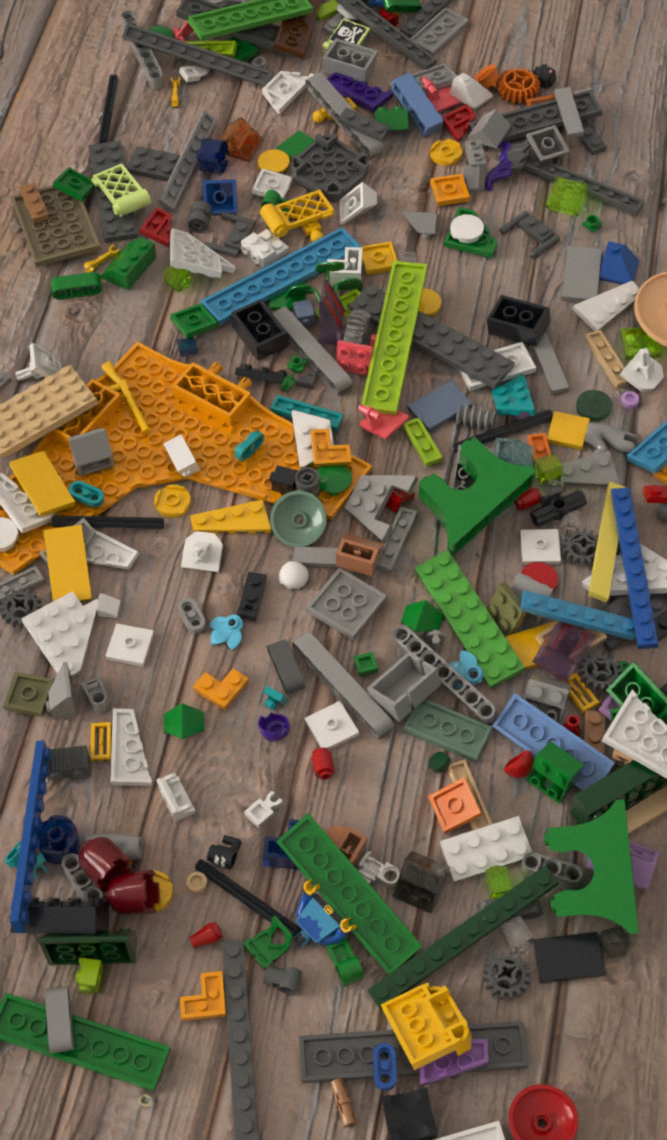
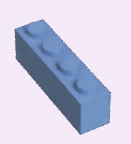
(417, 104)

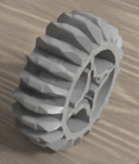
(357, 327)

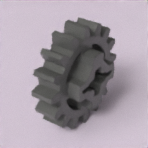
(580, 547)
(21, 606)
(600, 672)
(502, 967)

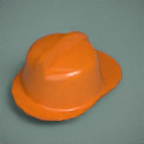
(488, 76)

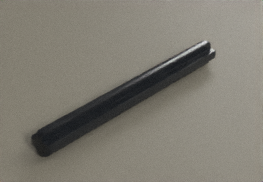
(108, 109)
(510, 428)
(109, 522)
(244, 895)

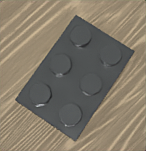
(152, 163)

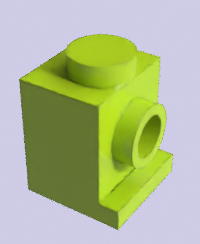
(89, 976)

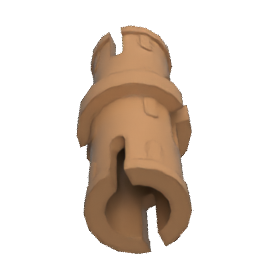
(343, 1103)

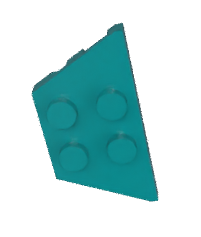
(513, 397)

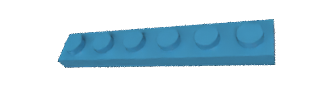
(577, 615)

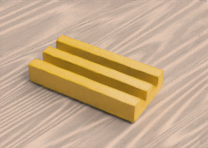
(588, 706)
(101, 756)

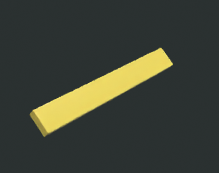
(605, 550)

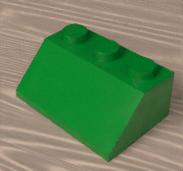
(130, 263)
(647, 691)

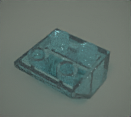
(514, 451)

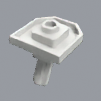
(41, 365)
(643, 371)
(202, 552)

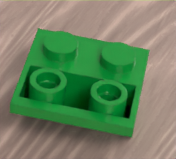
(396, 119)
(554, 772)

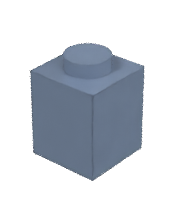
(304, 313)

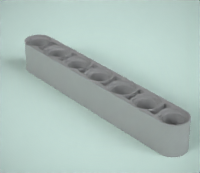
(145, 56)
(335, 105)
(311, 349)
(453, 677)
(342, 685)

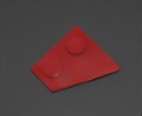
(458, 121)
(158, 227)

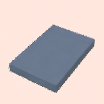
(438, 406)

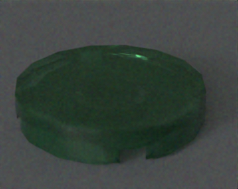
(594, 405)

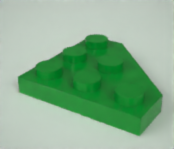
(484, 246)

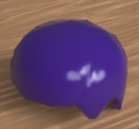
(274, 727)

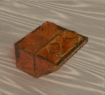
(241, 140)

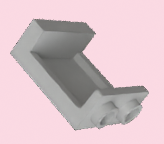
(476, 170)

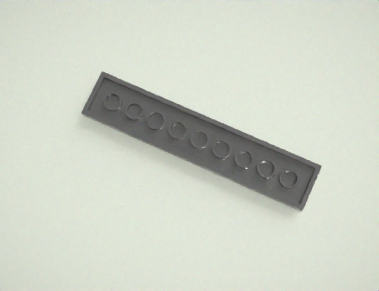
(443, 342)
(351, 1054)

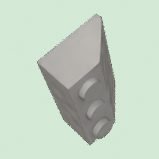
(350, 60)

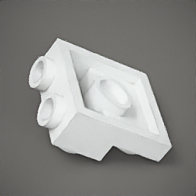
(263, 248)

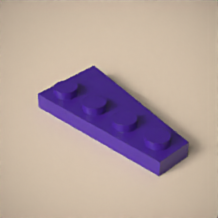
(359, 92)

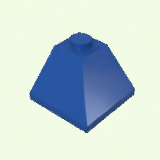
(221, 195)
(618, 264)

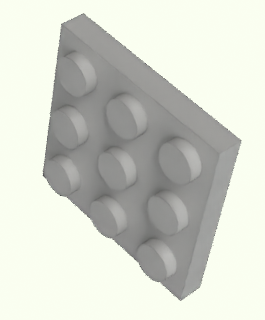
(346, 603)

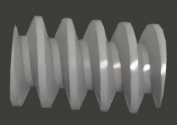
(475, 417)

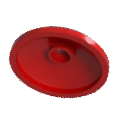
(544, 1104)

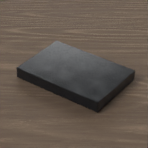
(569, 957)

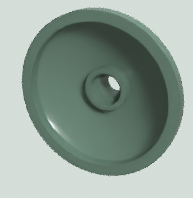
(285, 517)

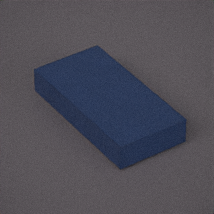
(187, 346)

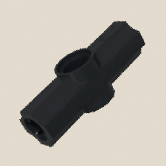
(551, 510)

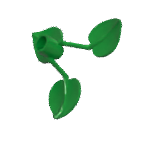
(345, 284)

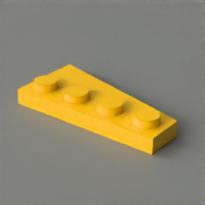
(245, 517)

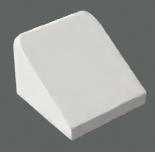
(108, 606)

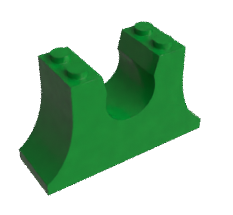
(471, 510)
(612, 885)

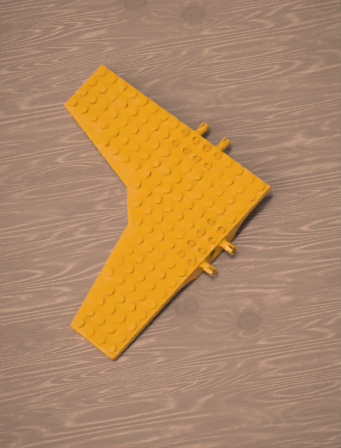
(174, 402)

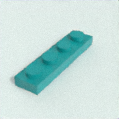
(284, 406)

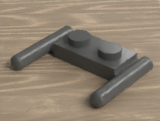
(535, 229)
(240, 231)

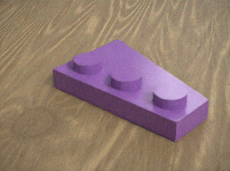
(453, 1064)

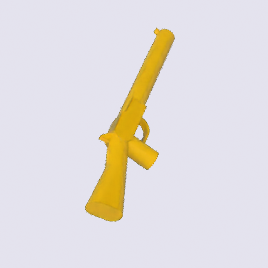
(122, 385)

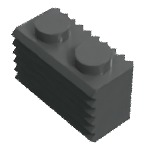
(69, 763)

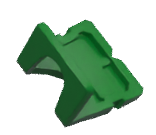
(263, 949)

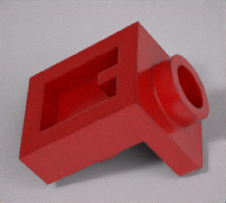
(398, 497)

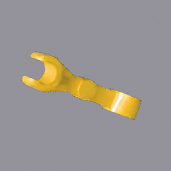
(174, 98)
(92, 265)

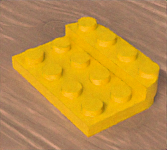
(427, 1024)

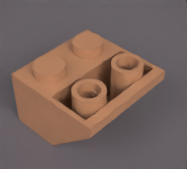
(358, 554)
(349, 842)

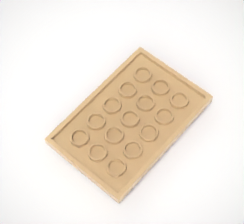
(42, 409)

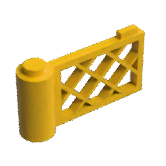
(279, 220)

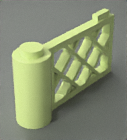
(130, 200)

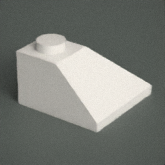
(469, 91)
(356, 203)

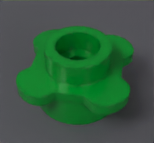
(592, 223)
(297, 364)
(288, 382)

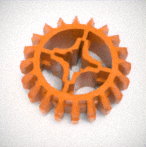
(518, 85)

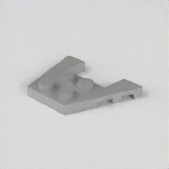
(371, 497)

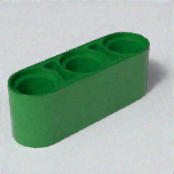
(402, 6)
(76, 285)

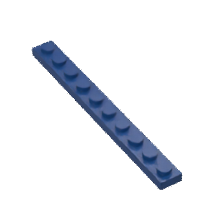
(634, 569)
(30, 839)

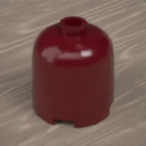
(102, 861)
(133, 893)

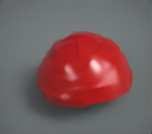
(520, 765)

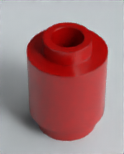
(528, 499)
(323, 763)

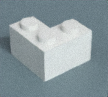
(353, 265)

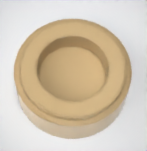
(196, 883)

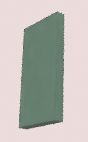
(448, 729)

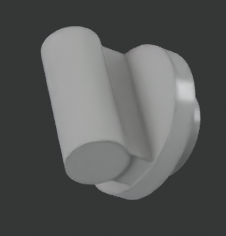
(435, 637)

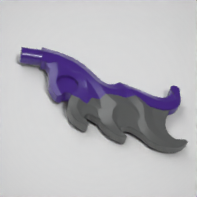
(509, 161)

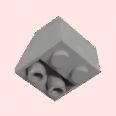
(91, 451)
(525, 582)
(548, 695)

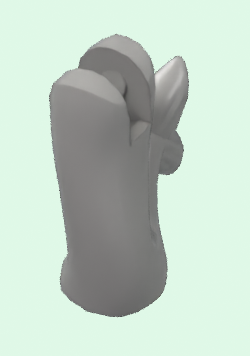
(617, 438)
(129, 844)

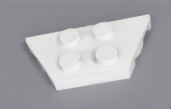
(284, 89)
(303, 424)

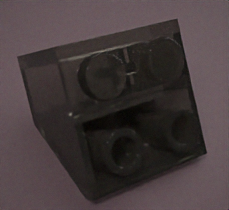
(421, 881)

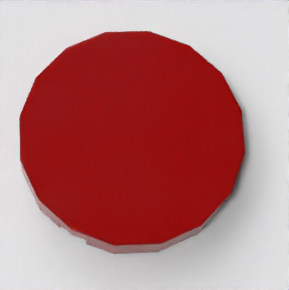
(542, 573)

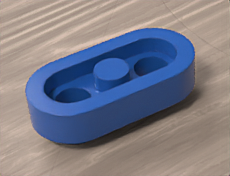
(384, 1067)

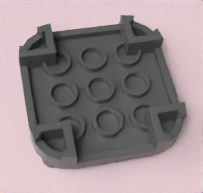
(329, 167)

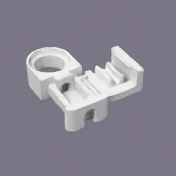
(373, 868)

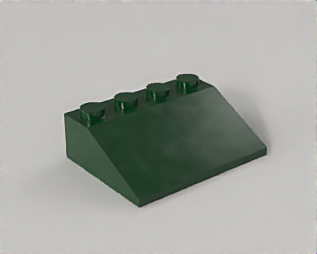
(107, 946)

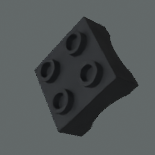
(409, 1116)

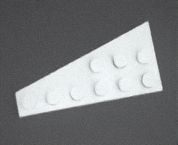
(639, 735)

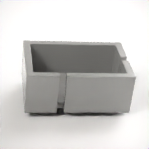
(404, 686)

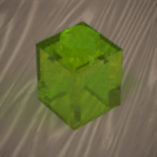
(177, 278)
(547, 468)
(497, 881)

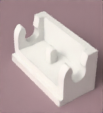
(181, 456)
(175, 797)

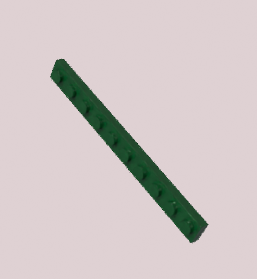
(463, 936)

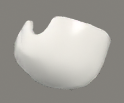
(293, 575)

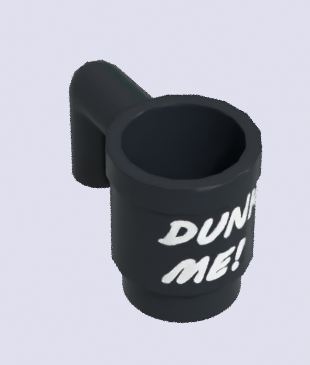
(223, 855)

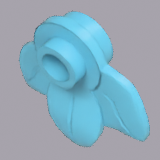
(225, 633)
(465, 667)

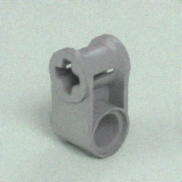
(95, 692)

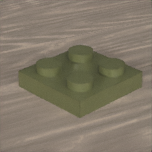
(506, 609)
(28, 694)

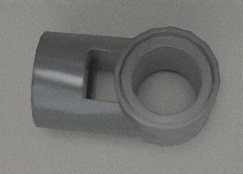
(286, 979)

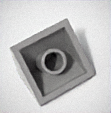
(490, 129)

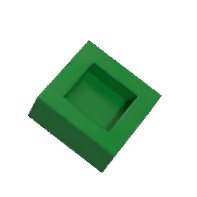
(365, 664)

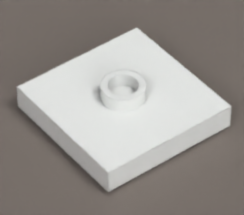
(271, 180)
(540, 546)
(129, 645)
(331, 726)

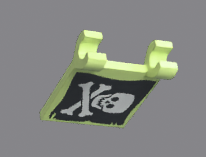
(348, 32)

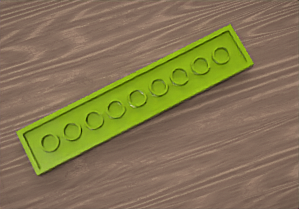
(394, 337)

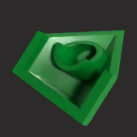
(422, 617)
(183, 721)

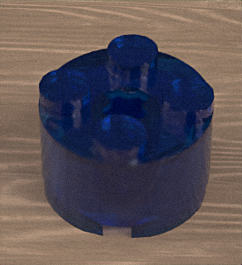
(213, 155)
(58, 839)

